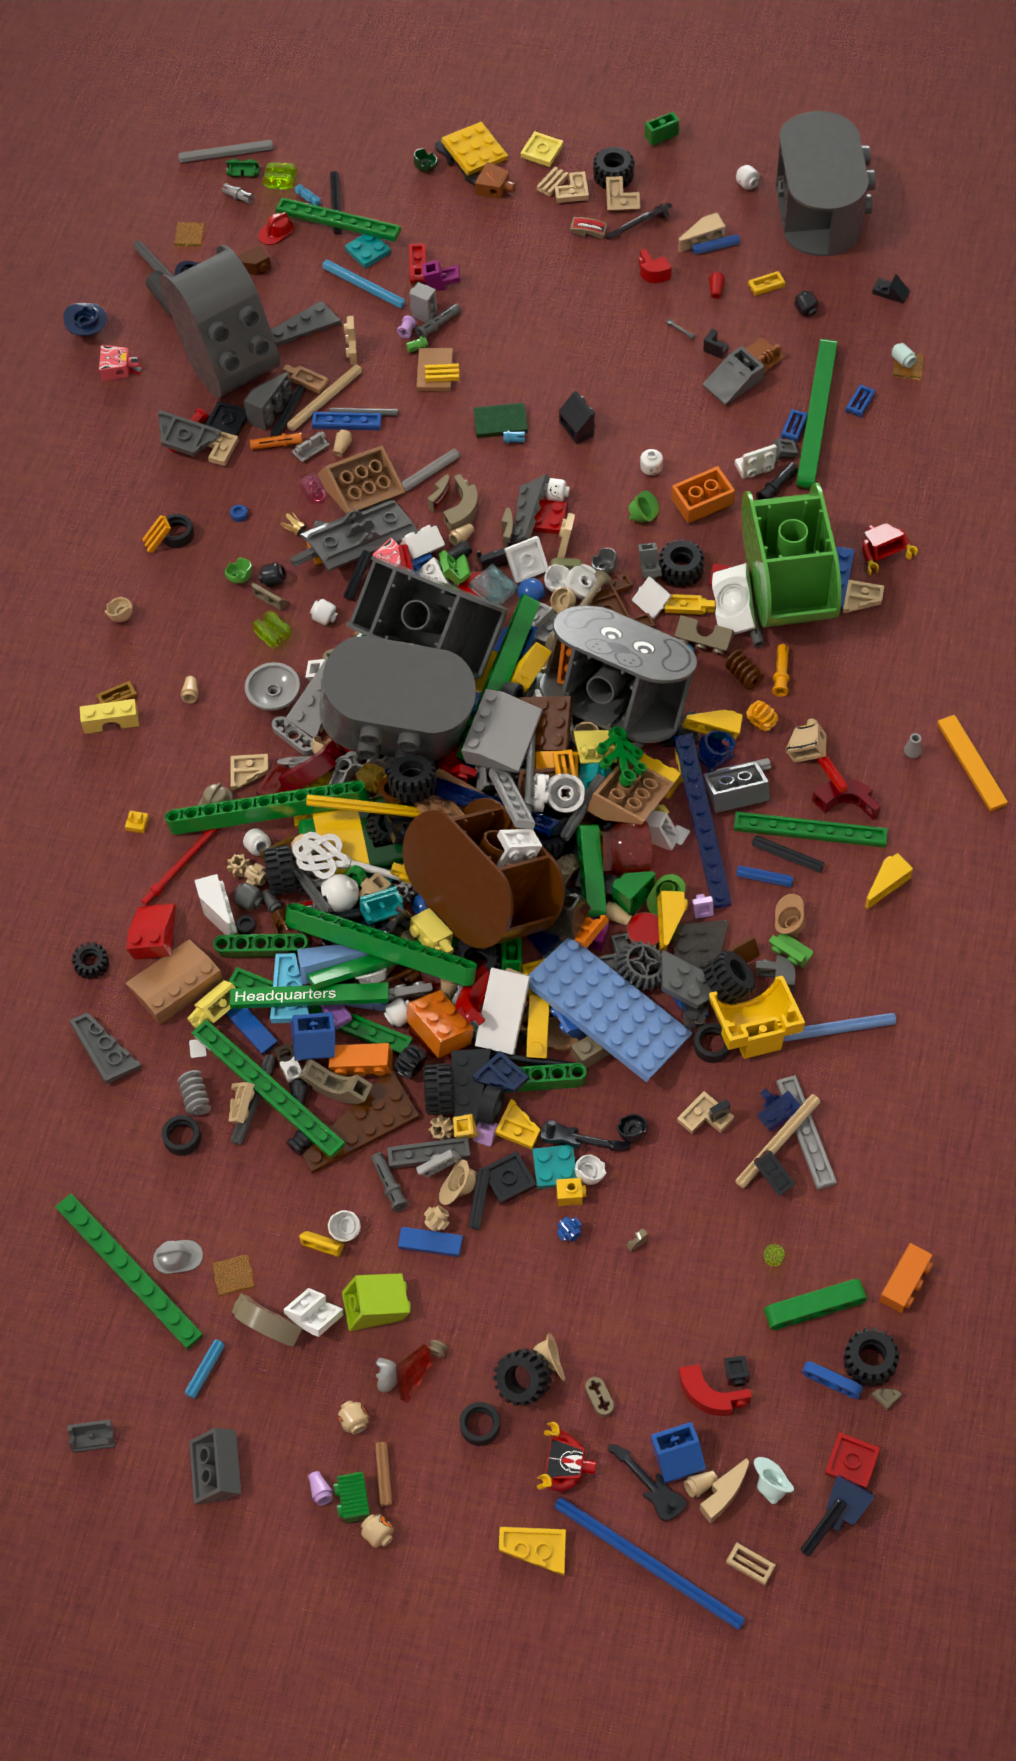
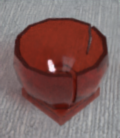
(626, 848)

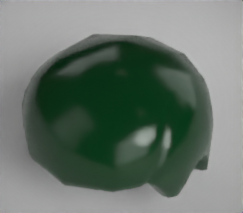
(424, 161)

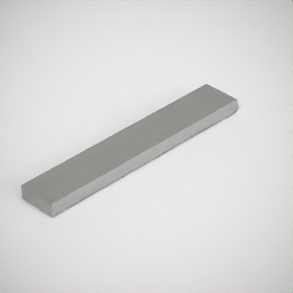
(511, 799)
(809, 1139)

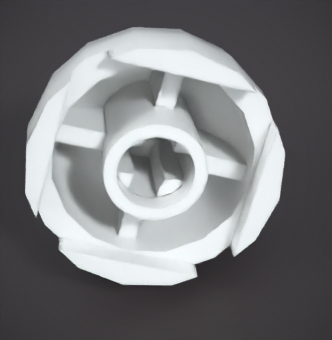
(341, 892)

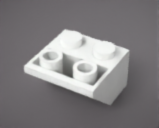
(425, 541)

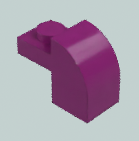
(437, 277)

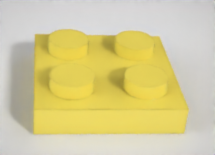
(542, 149)

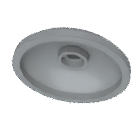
(270, 679)

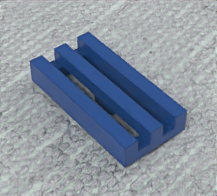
(855, 410)
(789, 436)

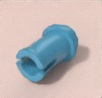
(513, 437)

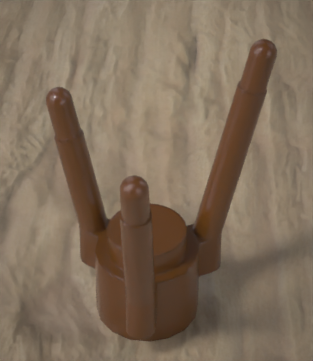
(279, 922)
(408, 976)

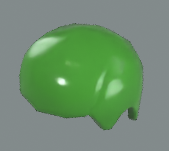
(239, 572)

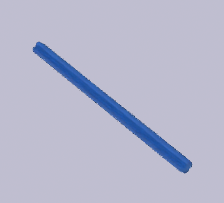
(650, 1563)

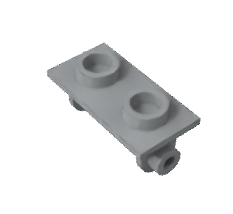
(311, 447)

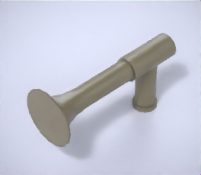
(602, 578)

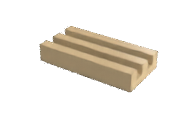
(550, 179)
(767, 1573)

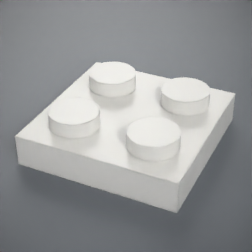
(526, 559)

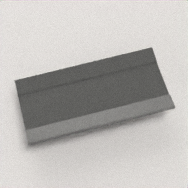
(365, 529)

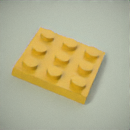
(474, 148)

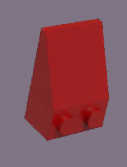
(151, 932)

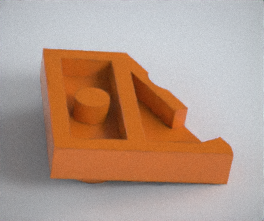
(589, 930)

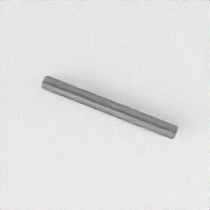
(225, 151)

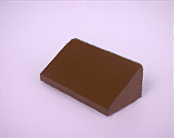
(746, 949)

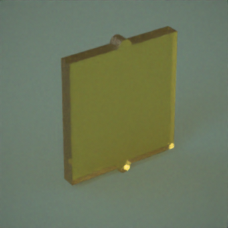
(189, 234)
(913, 372)
(233, 1275)

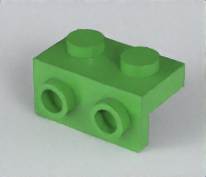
(453, 569)
(791, 949)

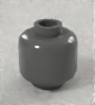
(248, 896)

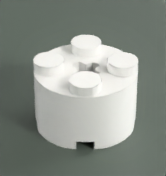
(575, 793)

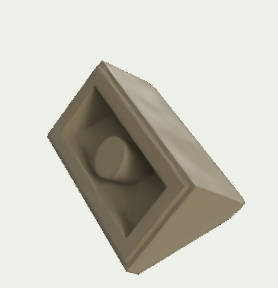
(269, 597)

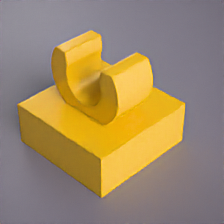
(137, 821)

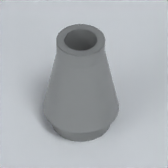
(914, 746)

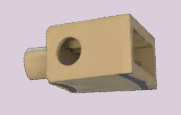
(807, 742)

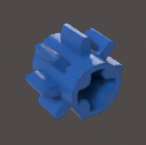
(569, 1229)

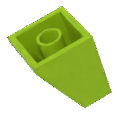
(375, 1300)

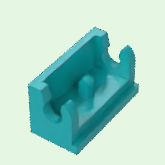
(380, 905)

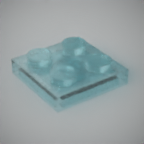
(493, 585)

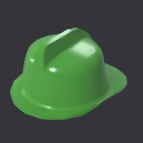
(644, 507)
(666, 883)

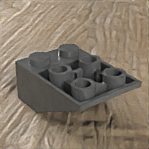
(735, 376)
(267, 401)

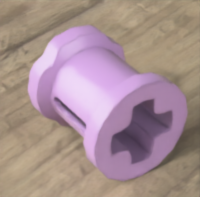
(406, 327)

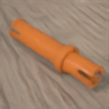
(296, 439)

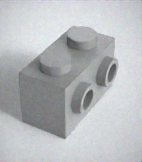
(423, 302)

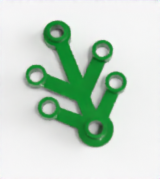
(618, 736)

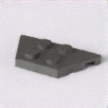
(185, 434)
(683, 981)

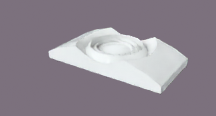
(734, 599)

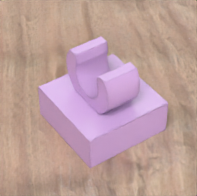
(702, 906)

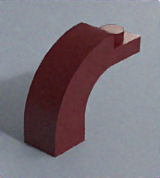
(311, 769)
(858, 794)

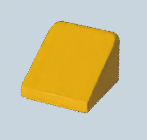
(464, 1126)

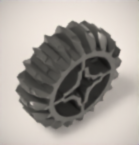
(637, 969)

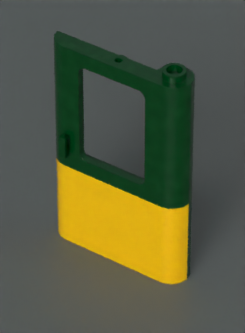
(351, 829)

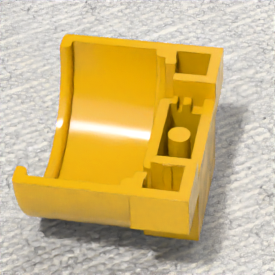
(761, 1022)

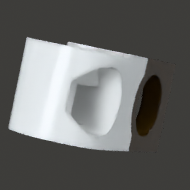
(285, 1057)

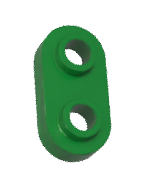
(357, 873)

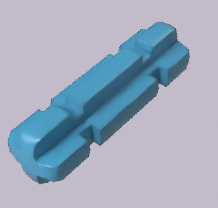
(307, 195)

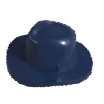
(84, 319)

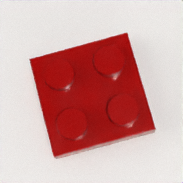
(550, 516)
(852, 1460)

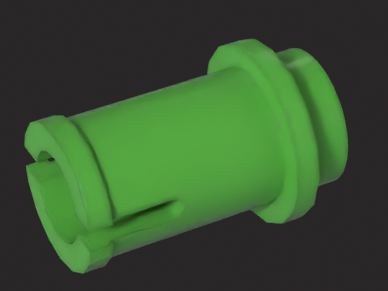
(416, 344)

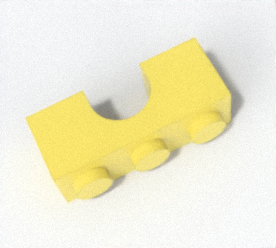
(121, 712)

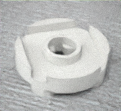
(574, 579)
(540, 796)

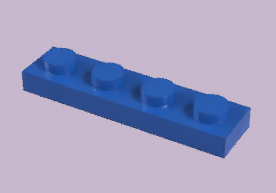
(845, 559)

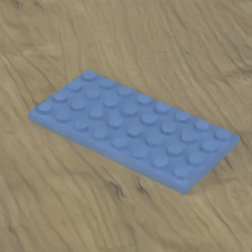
(608, 1008)

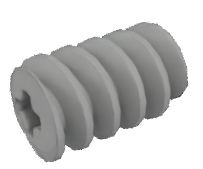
(194, 1093)

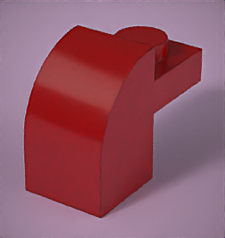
(653, 270)

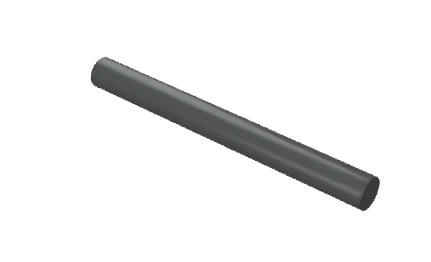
(384, 412)

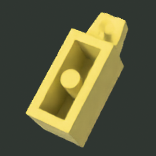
(431, 931)
(212, 1005)

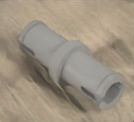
(237, 193)

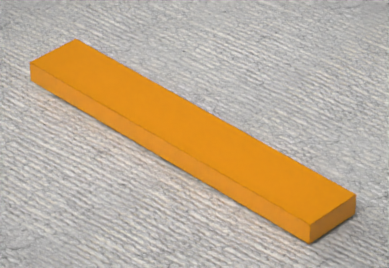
(972, 763)

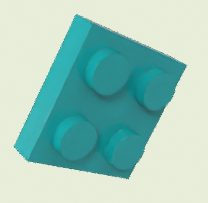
(367, 250)
(553, 1164)

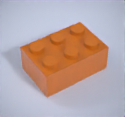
(703, 494)
(439, 1023)

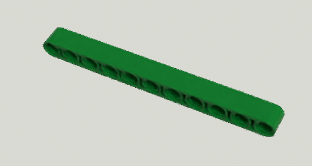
(816, 413)
(508, 652)
(258, 808)
(381, 944)

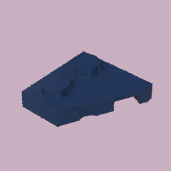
(501, 1073)

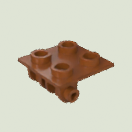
(766, 353)

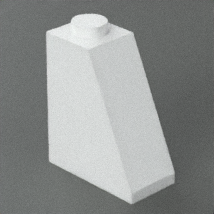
(662, 830)

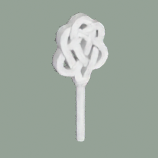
(346, 862)

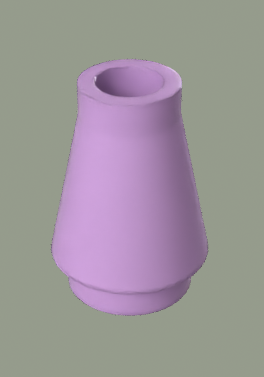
(320, 1489)

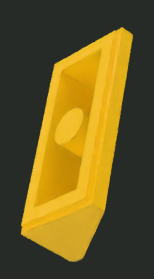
(321, 1243)

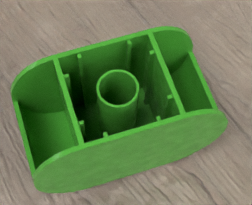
(791, 558)

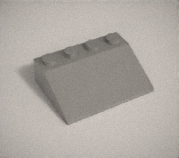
(501, 732)

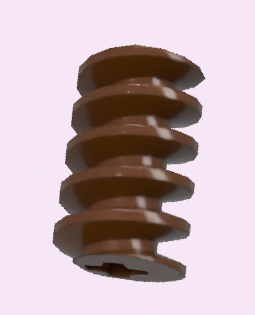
(744, 670)

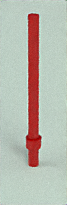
(157, 888)

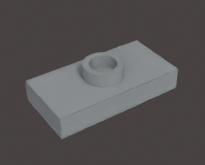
(438, 1162)

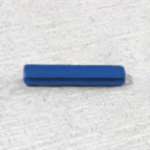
(716, 244)
(765, 876)

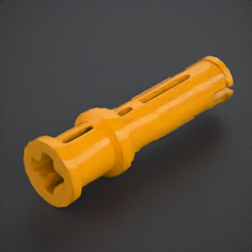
(781, 676)

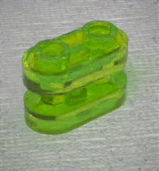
(279, 175)
(271, 629)

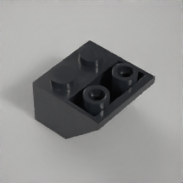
(577, 418)

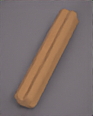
(383, 1474)

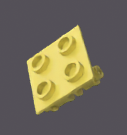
(586, 745)

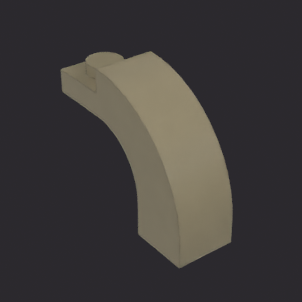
(467, 509)
(340, 1088)
(265, 1321)

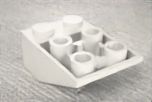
(216, 903)

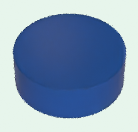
(239, 513)

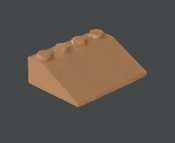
(361, 480)
(629, 803)
(175, 981)

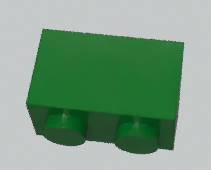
(632, 890)

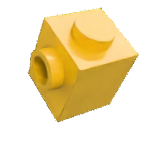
(570, 1192)

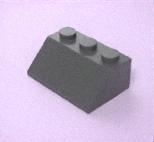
(736, 787)
(215, 1466)

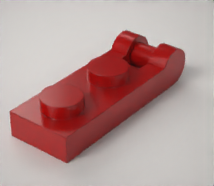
(417, 257)

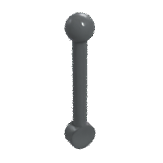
(670, 323)

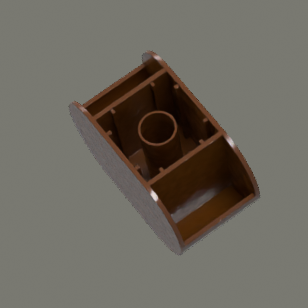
(458, 877)

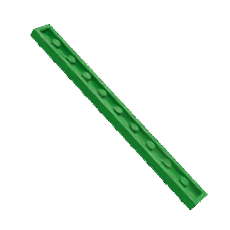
(358, 1027)
(268, 1089)
(129, 1271)

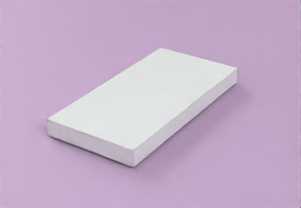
(503, 1010)

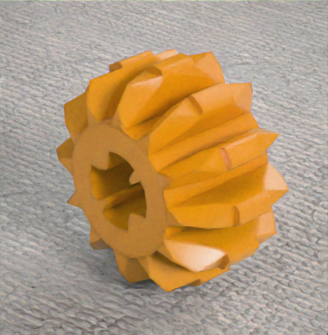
(762, 715)

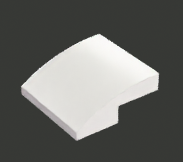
(313, 1312)

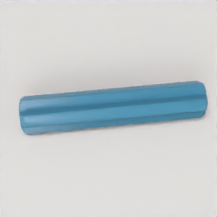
(204, 1369)

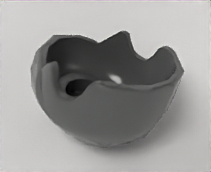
(605, 560)

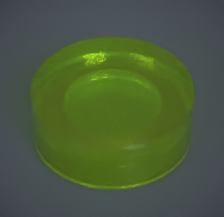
(773, 1255)

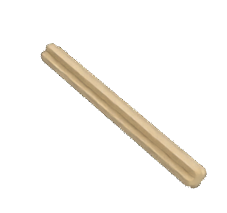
(324, 397)
(780, 1138)

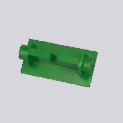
(235, 166)

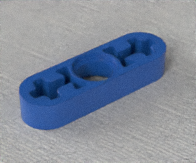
(832, 1380)

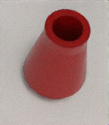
(716, 283)

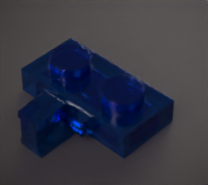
(777, 1109)

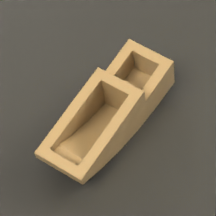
(724, 1492)

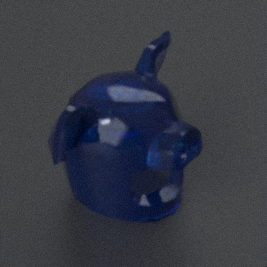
(713, 752)

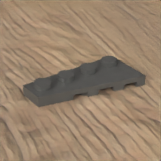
(303, 324)
(528, 507)
(103, 1050)

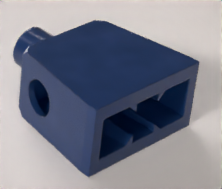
(855, 1498)

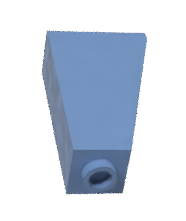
(322, 957)

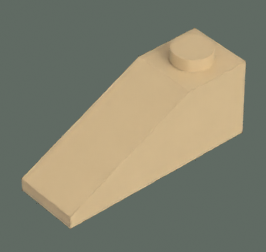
(706, 229)

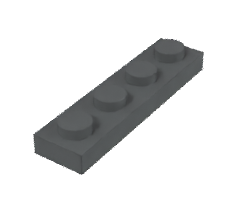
(421, 1153)

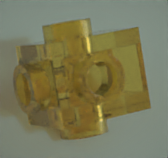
(371, 775)

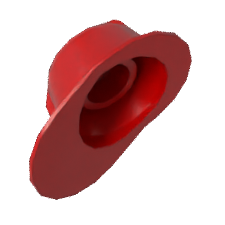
(276, 229)

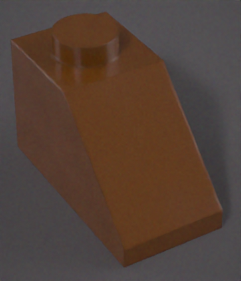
(255, 260)

